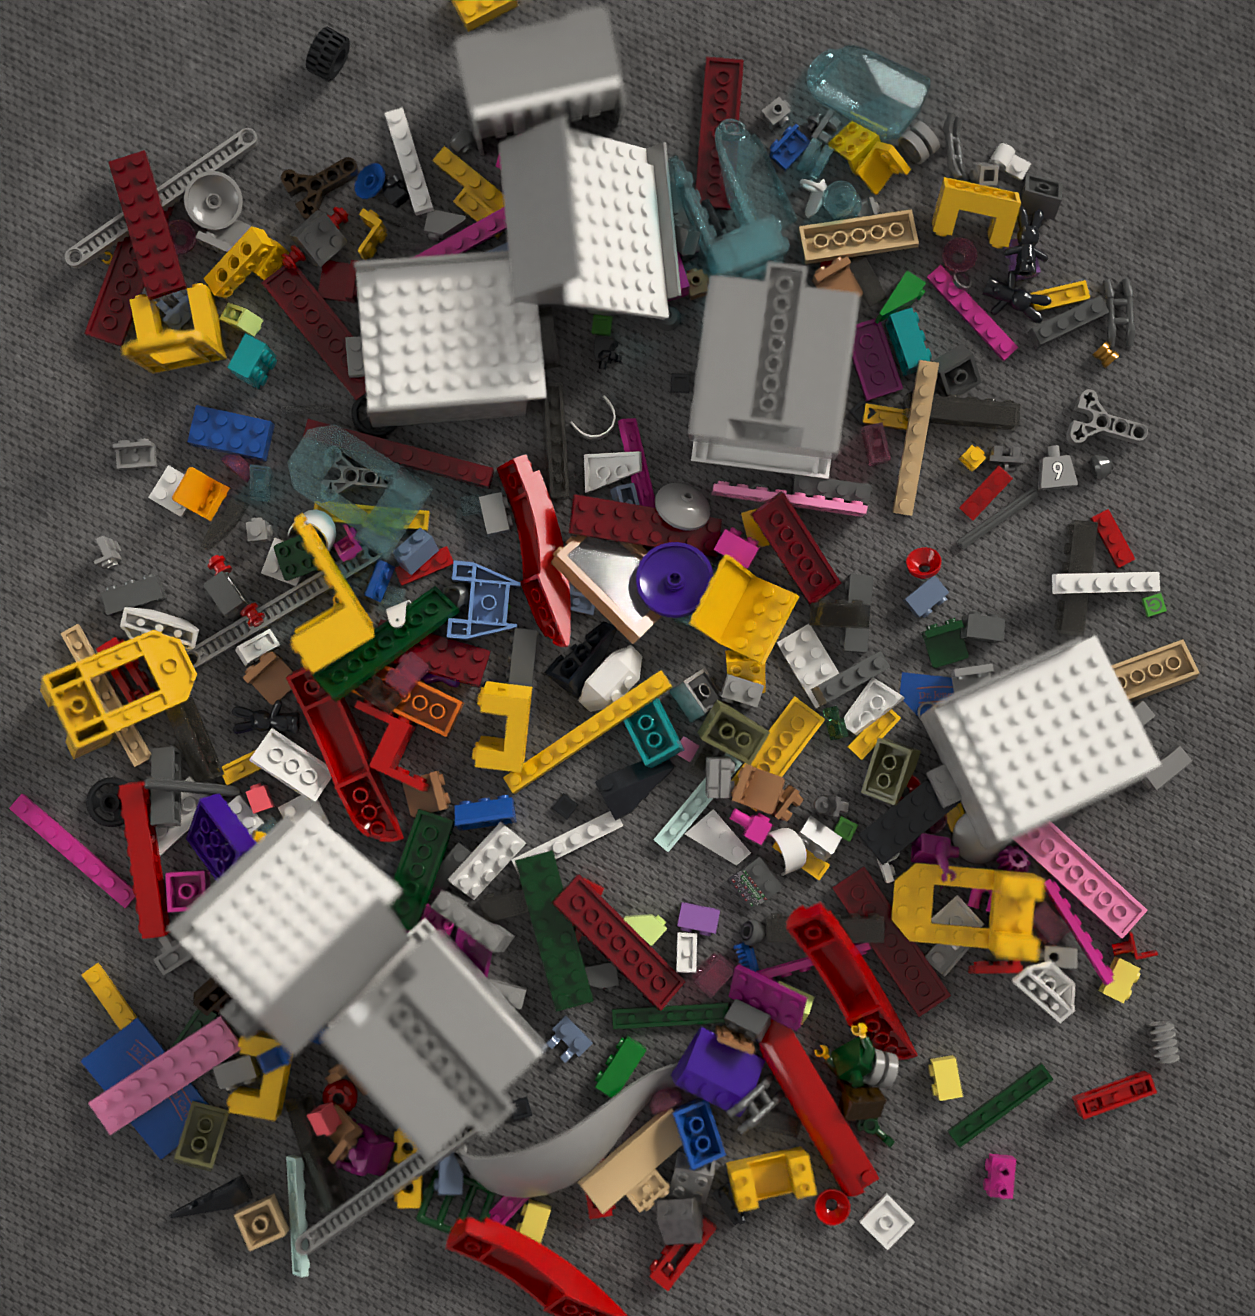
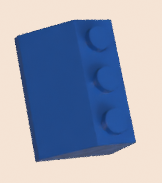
(485, 813)
(698, 1133)

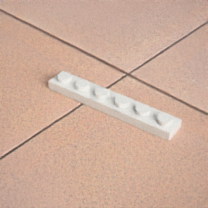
(409, 161)
(1105, 582)
(576, 837)

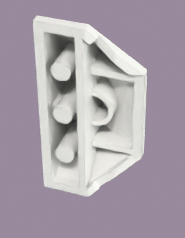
(140, 621)
(612, 679)
(1049, 989)

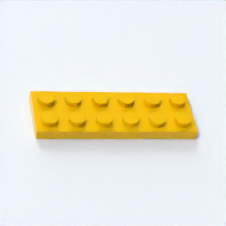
(786, 739)

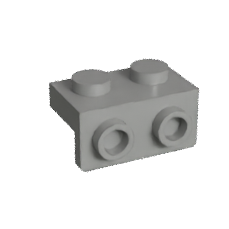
(135, 454)
(110, 551)
(741, 690)

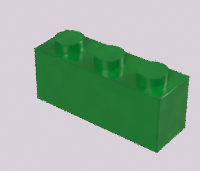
(620, 1066)

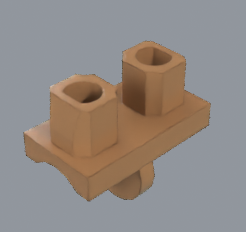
(787, 796)

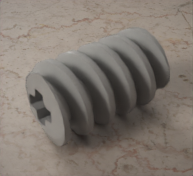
(1165, 1041)

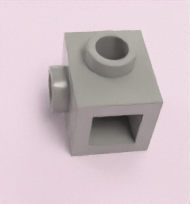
(776, 113)
(984, 174)
(258, 531)

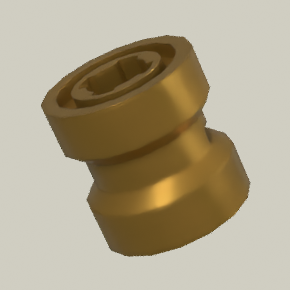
(1105, 355)

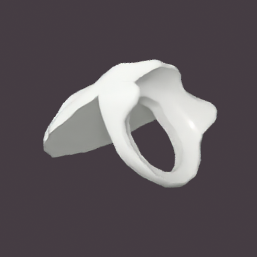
(815, 199)

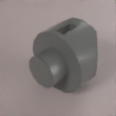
(458, 594)

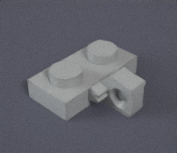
(172, 955)

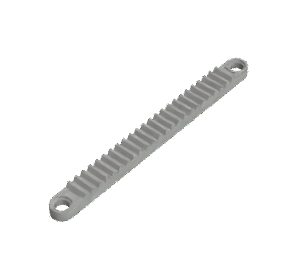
(169, 193)
(278, 608)
(378, 1193)

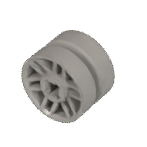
(919, 142)
(883, 1070)

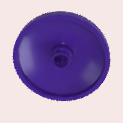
(673, 579)

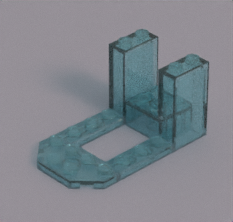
(737, 253)
(396, 506)

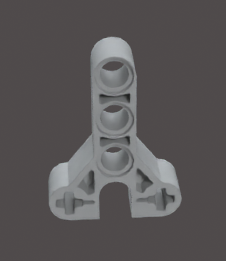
(1095, 411)
(342, 485)

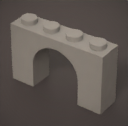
(1171, 762)
(455, 910)

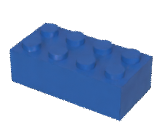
(231, 433)

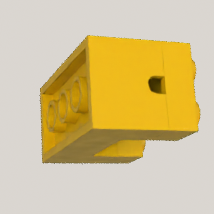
(979, 199)
(506, 752)
(270, 1099)
(770, 1177)

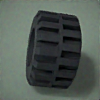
(327, 54)

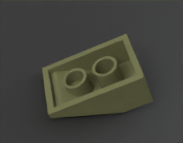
(732, 732)
(890, 770)
(201, 1136)

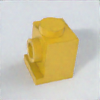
(972, 457)

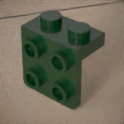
(294, 558)
(944, 643)

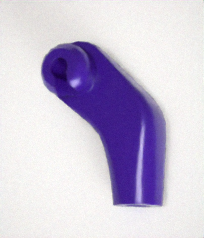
(430, 678)

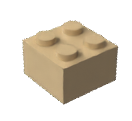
(261, 1222)

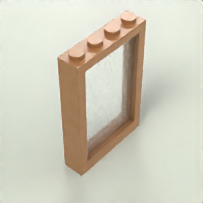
(607, 578)

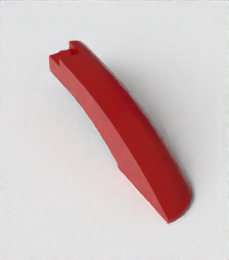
(539, 538)
(346, 758)
(849, 978)
(817, 1110)
(532, 1267)

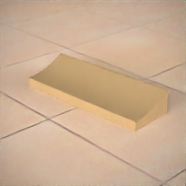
(858, 236)
(1156, 671)
(632, 1161)

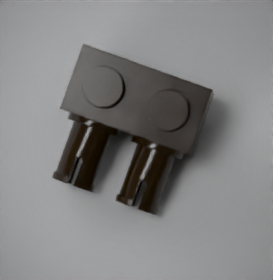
(211, 997)
(861, 1102)

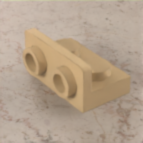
(648, 1191)

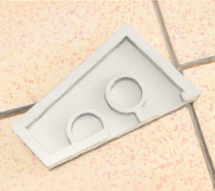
(871, 705)
(718, 837)

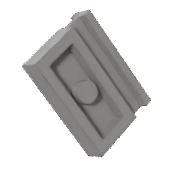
(944, 957)

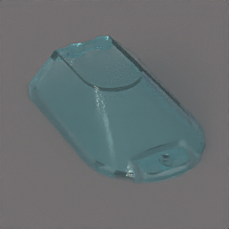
(868, 89)
(750, 176)

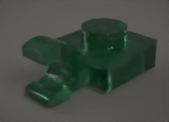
(836, 725)

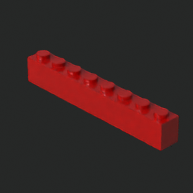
(144, 860)

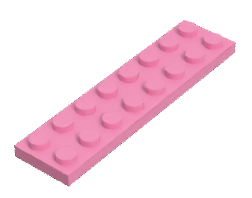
(797, 500)
(1082, 877)
(165, 1075)

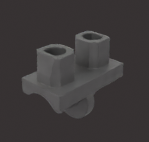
(828, 121)
(1013, 459)
(830, 805)

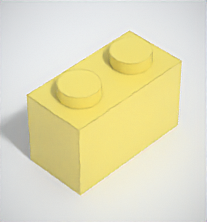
(1124, 977)
(945, 1078)
(534, 1220)

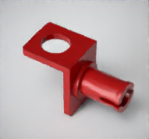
(1129, 946)

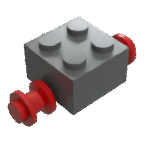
(317, 239)
(228, 596)

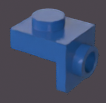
(274, 1059)

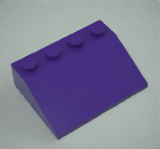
(218, 835)
(717, 1071)

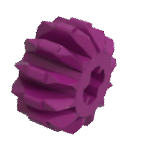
(1013, 860)

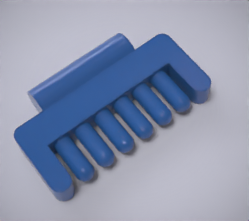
(748, 956)

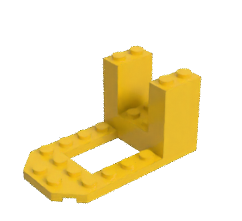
(172, 350)
(338, 627)
(80, 708)
(1010, 909)

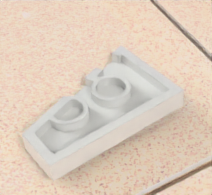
(609, 467)

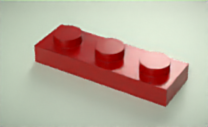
(986, 492)
(1113, 538)
(437, 562)

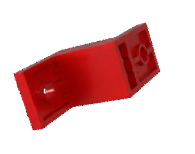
(393, 746)

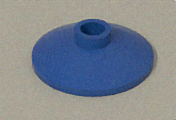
(370, 181)

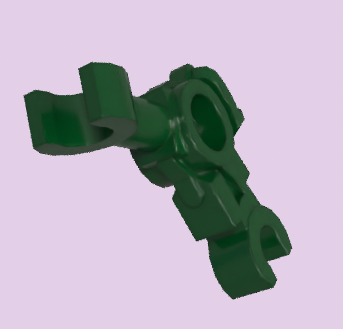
(872, 1127)

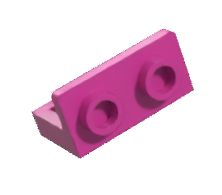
(348, 546)

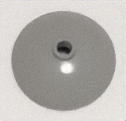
(208, 186)
(682, 506)
(970, 845)

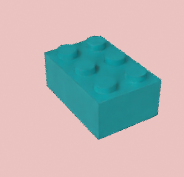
(907, 340)
(252, 361)
(653, 734)

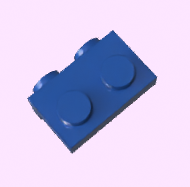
(789, 147)
(379, 581)

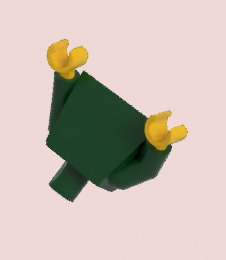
(852, 1059)

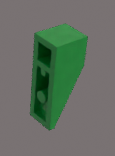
(903, 296)

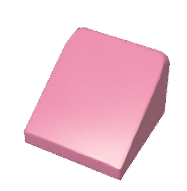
(690, 749)

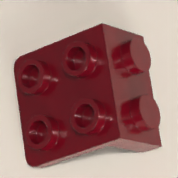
(339, 281)

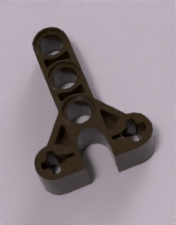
(306, 182)

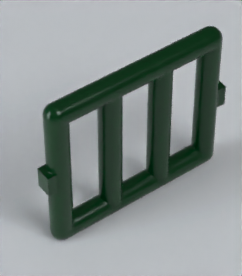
(438, 1223)

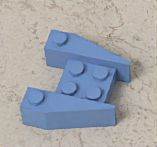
(487, 602)

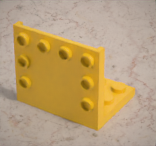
(743, 611)

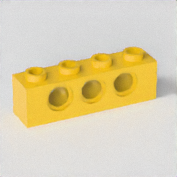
(239, 262)
(407, 1198)

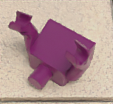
(934, 850)
(370, 1154)

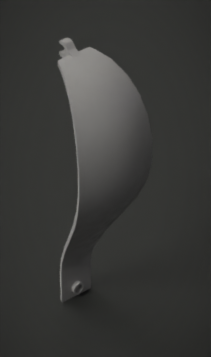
(572, 1153)

